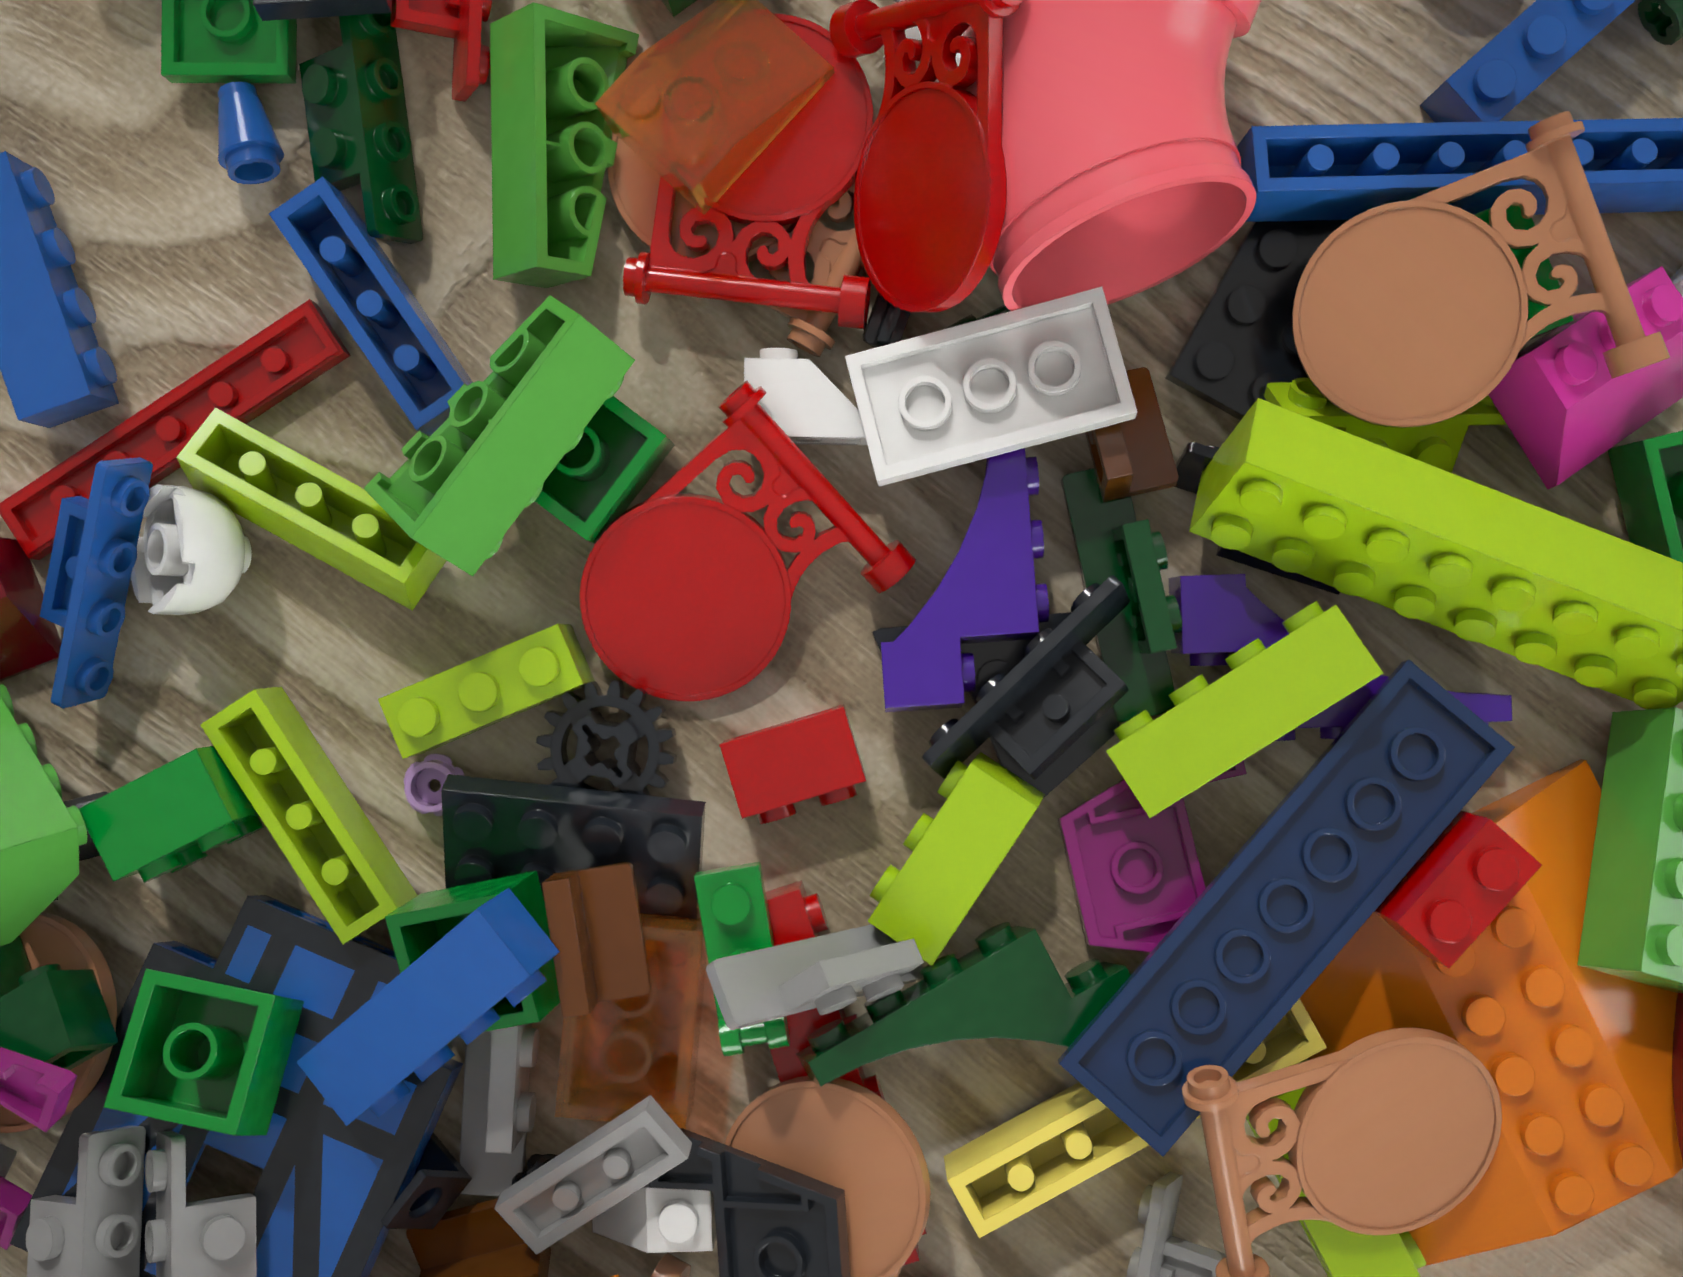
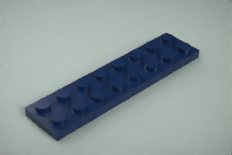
(1286, 902)

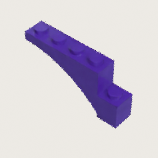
(981, 599)
(1226, 616)

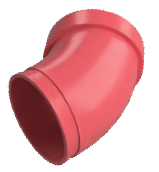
(1116, 144)

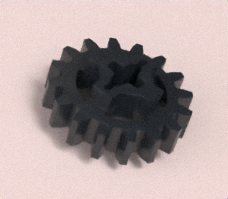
(589, 724)

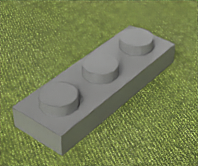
(593, 1175)

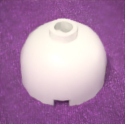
(188, 551)

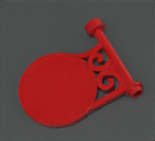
(935, 157)
(786, 184)
(694, 588)

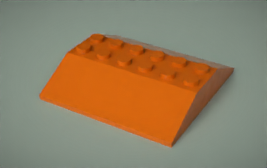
(1568, 1046)

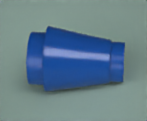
(245, 136)

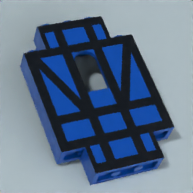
(320, 1178)

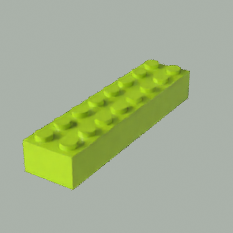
(1447, 553)

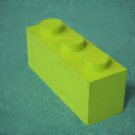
(486, 690)
(953, 854)

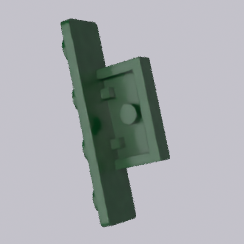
(362, 125)
(1137, 639)

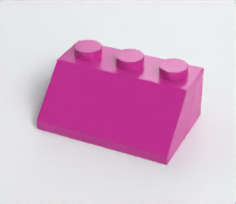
(1562, 393)

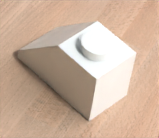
(803, 399)
(661, 1220)

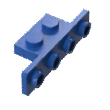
(92, 576)

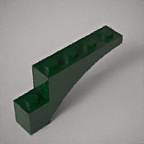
(992, 992)
(51, 1011)

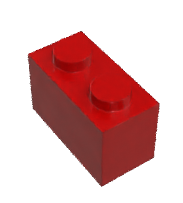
(794, 763)
(1458, 887)

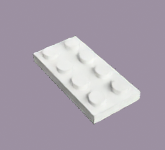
(991, 386)

